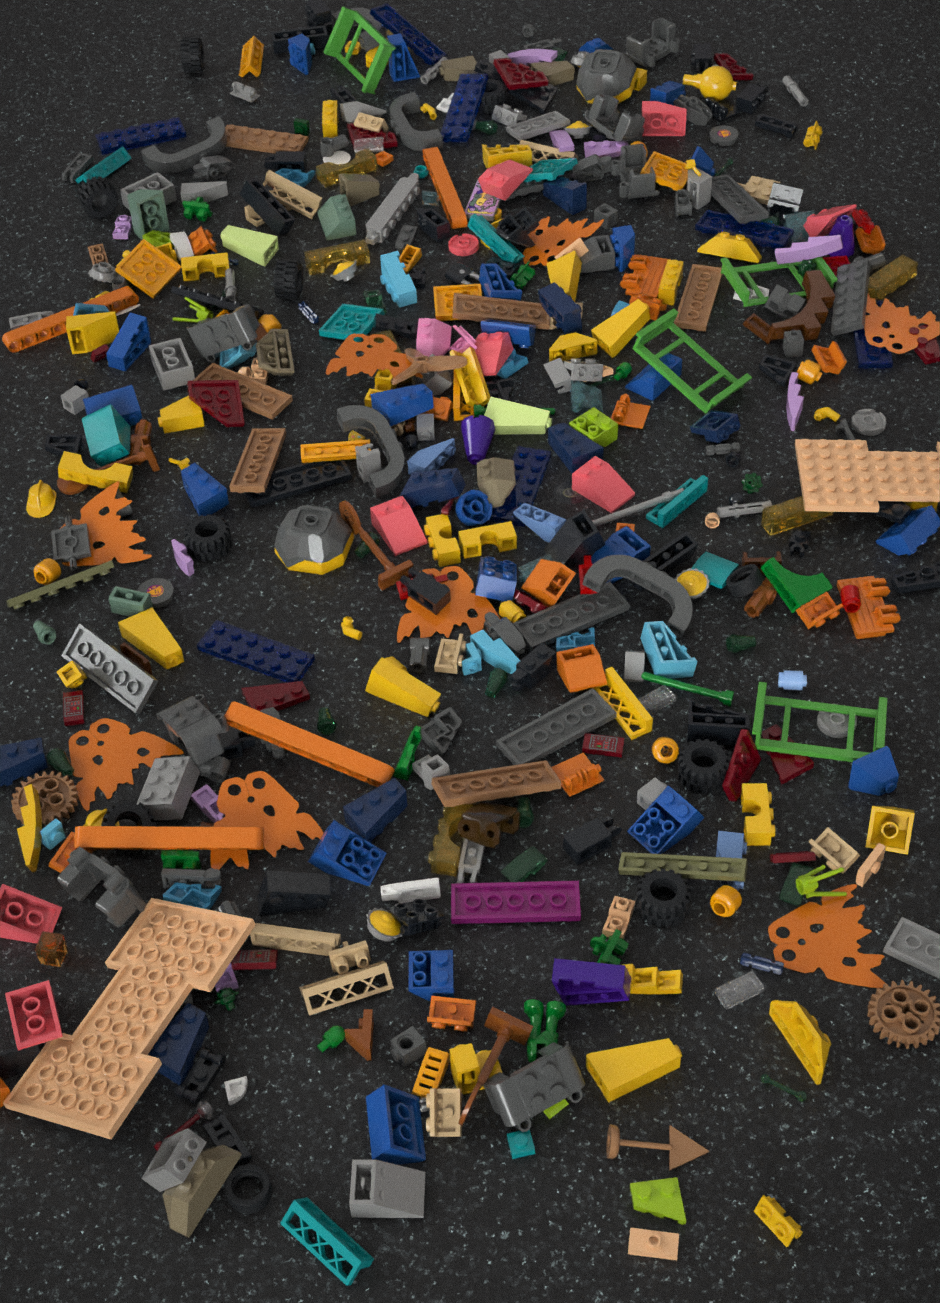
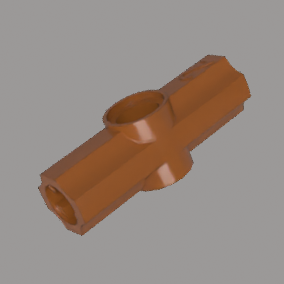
(143, 428)
(760, 599)

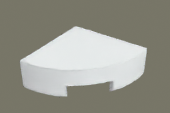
(236, 1089)

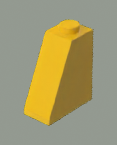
(181, 416)

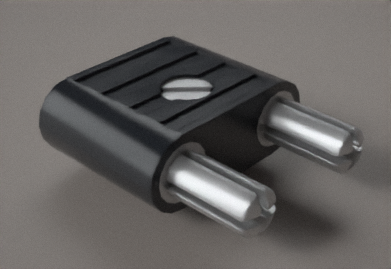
(461, 274)

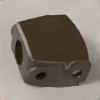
(486, 820)

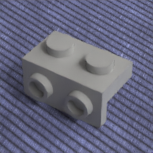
(506, 115)
(584, 370)

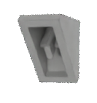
(634, 666)

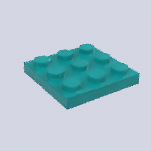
(550, 169)
(350, 320)

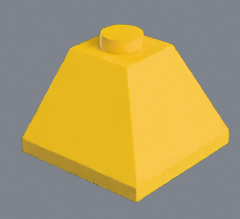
(890, 828)

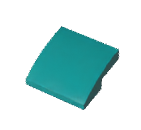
(716, 568)

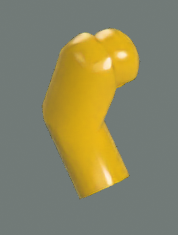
(825, 413)

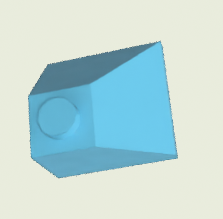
(235, 356)

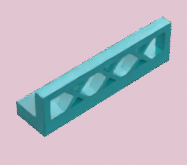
(107, 165)
(498, 244)
(668, 511)
(333, 1235)

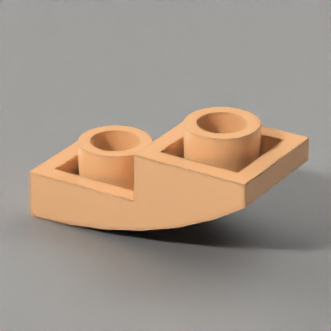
(257, 373)
(619, 916)

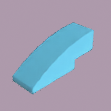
(495, 652)

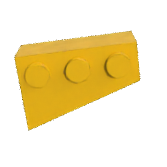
(496, 155)

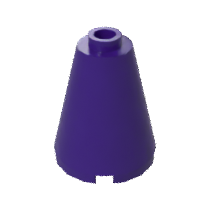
(844, 227)
(477, 437)

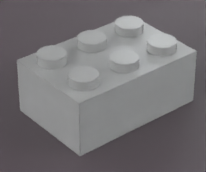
(152, 182)
(171, 363)
(169, 787)

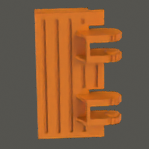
(646, 275)
(874, 616)

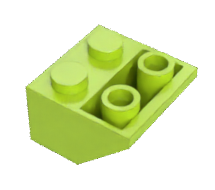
(596, 427)

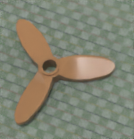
(424, 364)

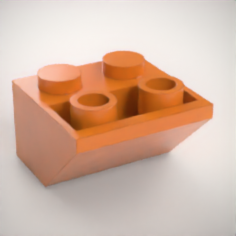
(548, 581)
(581, 668)

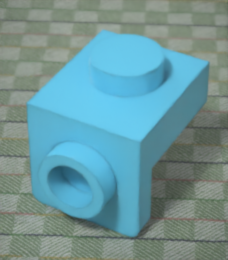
(473, 661)
(52, 834)

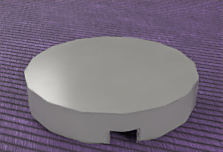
(868, 422)
(834, 724)

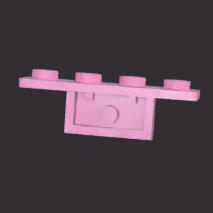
(464, 341)

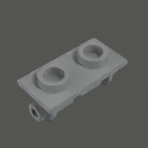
(244, 92)

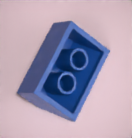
(519, 333)
(650, 382)
(122, 399)
(910, 534)
(395, 1126)

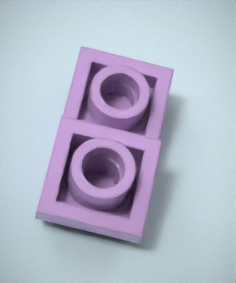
(122, 227)
(183, 560)

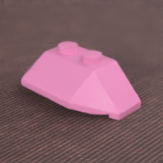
(433, 337)

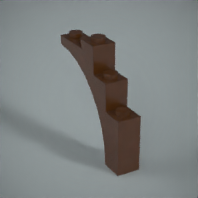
(819, 299)

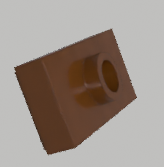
(758, 327)

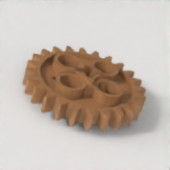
(55, 793)
(904, 1014)

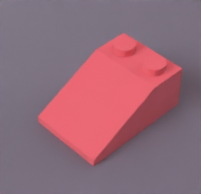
(663, 119)
(503, 179)
(823, 222)
(493, 351)
(601, 485)
(397, 525)
(25, 916)
(34, 1015)

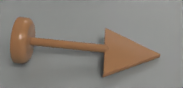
(680, 1147)

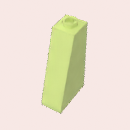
(250, 244)
(517, 418)

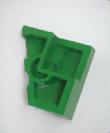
(404, 767)

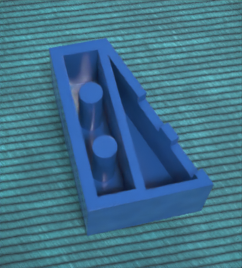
(400, 61)
(667, 92)
(496, 284)
(129, 343)
(403, 402)
(203, 490)

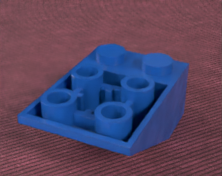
(623, 543)
(496, 579)
(665, 822)
(347, 855)

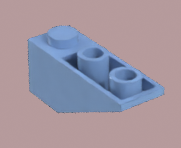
(431, 457)
(540, 521)
(731, 846)

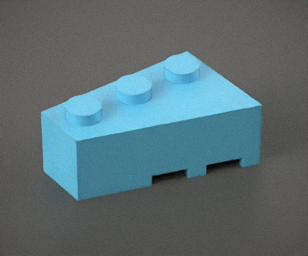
(396, 281)
(665, 653)

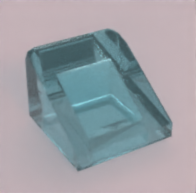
(430, 198)

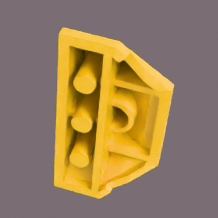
(731, 247)
(803, 1035)

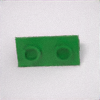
(524, 275)

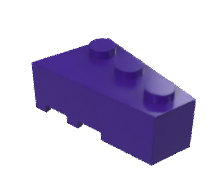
(590, 982)

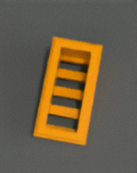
(410, 250)
(435, 1059)

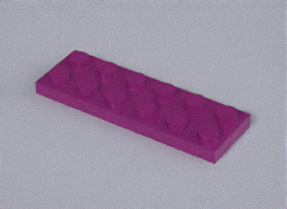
(515, 902)

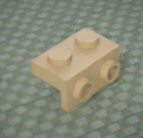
(371, 123)
(450, 655)
(834, 850)
(444, 1112)

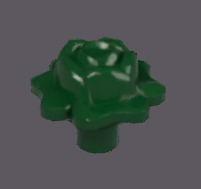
(806, 265)
(752, 483)
(226, 997)

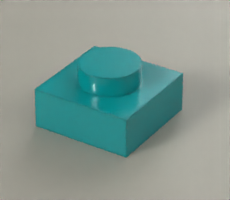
(520, 1144)

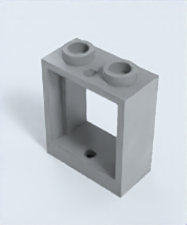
(171, 1161)

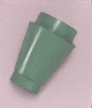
(44, 632)

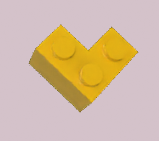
(468, 1065)

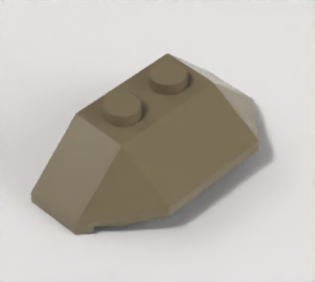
(275, 353)
(496, 479)
(191, 1199)

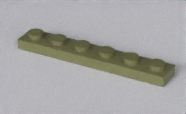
(53, 588)
(688, 866)

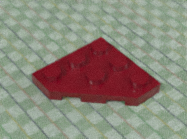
(520, 75)
(360, 133)
(218, 399)

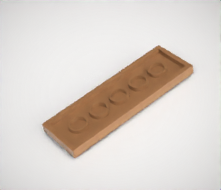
(263, 140)
(698, 297)
(483, 308)
(254, 394)
(258, 460)
(495, 783)

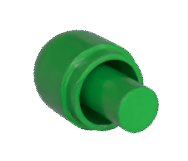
(623, 370)
(332, 1038)

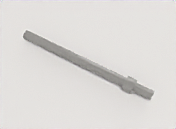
(665, 497)

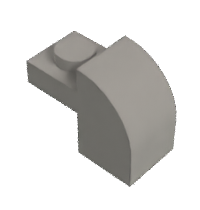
(429, 768)

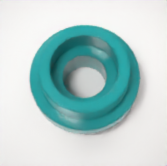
(421, 170)

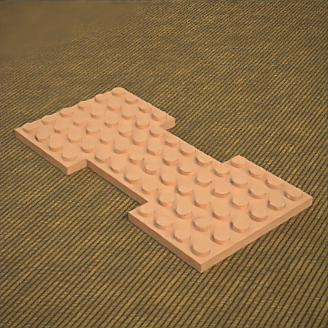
(851, 479)
(105, 1064)

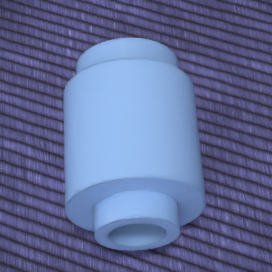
(792, 680)

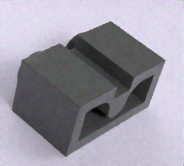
(784, 303)

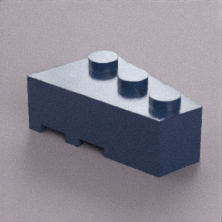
(566, 194)
(562, 308)
(572, 446)
(432, 486)
(21, 760)
(375, 809)
(180, 1043)

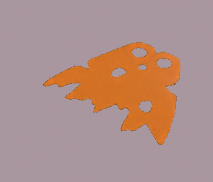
(552, 235)
(900, 323)
(374, 358)
(110, 530)
(453, 613)
(118, 756)
(277, 829)
(829, 945)

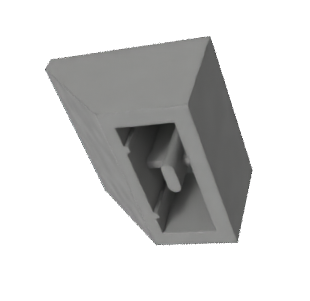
(699, 188)

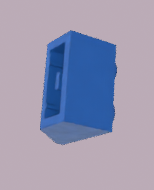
(300, 53)
(623, 244)
(431, 973)

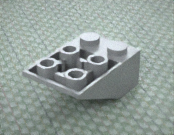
(386, 1190)

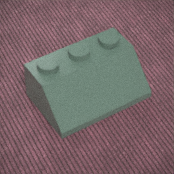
(148, 211)
(337, 218)

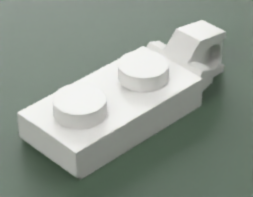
(411, 890)

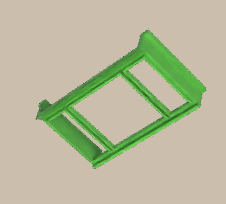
(337, 41)
(732, 275)
(659, 326)
(783, 746)

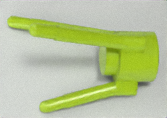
(202, 312)
(808, 883)

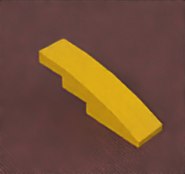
(30, 834)
(652, 981)

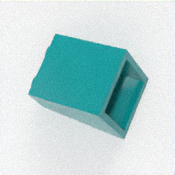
(106, 435)

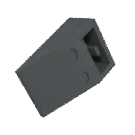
(600, 255)

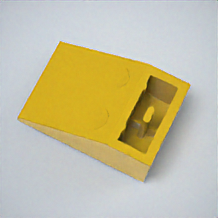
(91, 331)

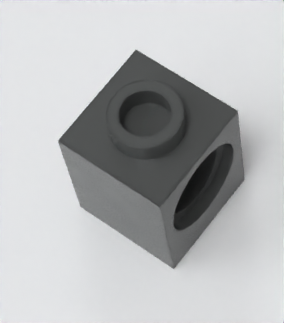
(607, 213)
(793, 343)
(408, 1038)

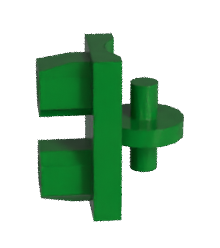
(198, 208)
(181, 859)
(614, 944)

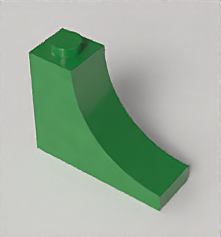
(795, 588)

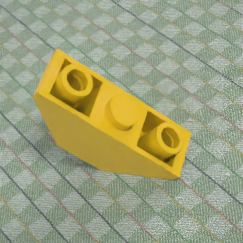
(572, 346)

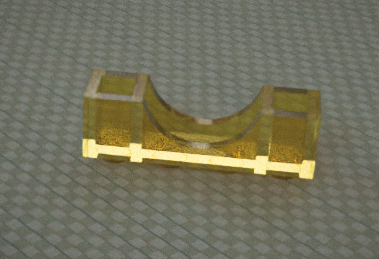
(363, 163)
(320, 259)
(446, 854)

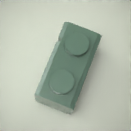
(129, 601)

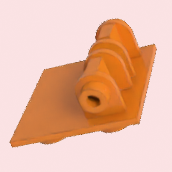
(630, 413)
(578, 774)

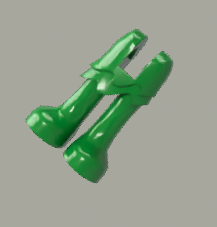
(535, 1011)

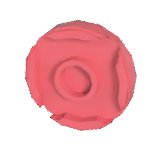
(463, 245)

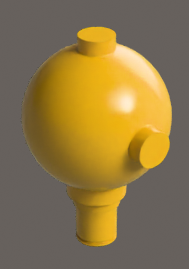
(713, 82)

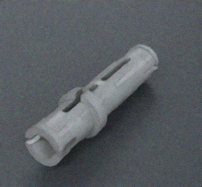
(428, 76)
(792, 87)
(230, 288)
(742, 509)

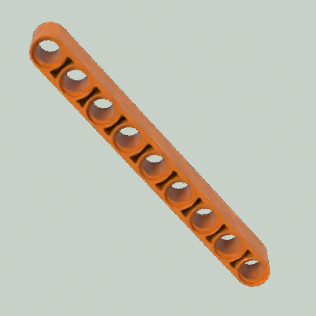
(444, 188)
(56, 324)
(308, 745)
(169, 838)

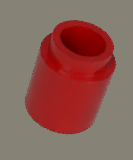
(850, 598)

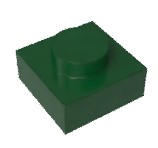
(301, 126)

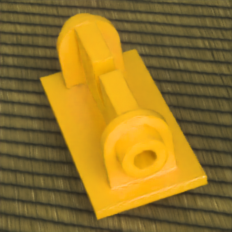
(813, 136)
(772, 1215)

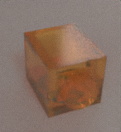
(51, 949)

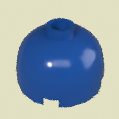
(473, 508)

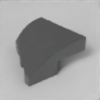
(441, 730)

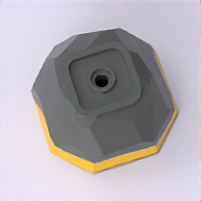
(607, 74)
(313, 540)

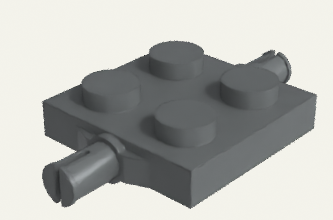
(71, 543)

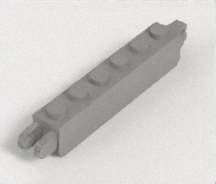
(392, 209)

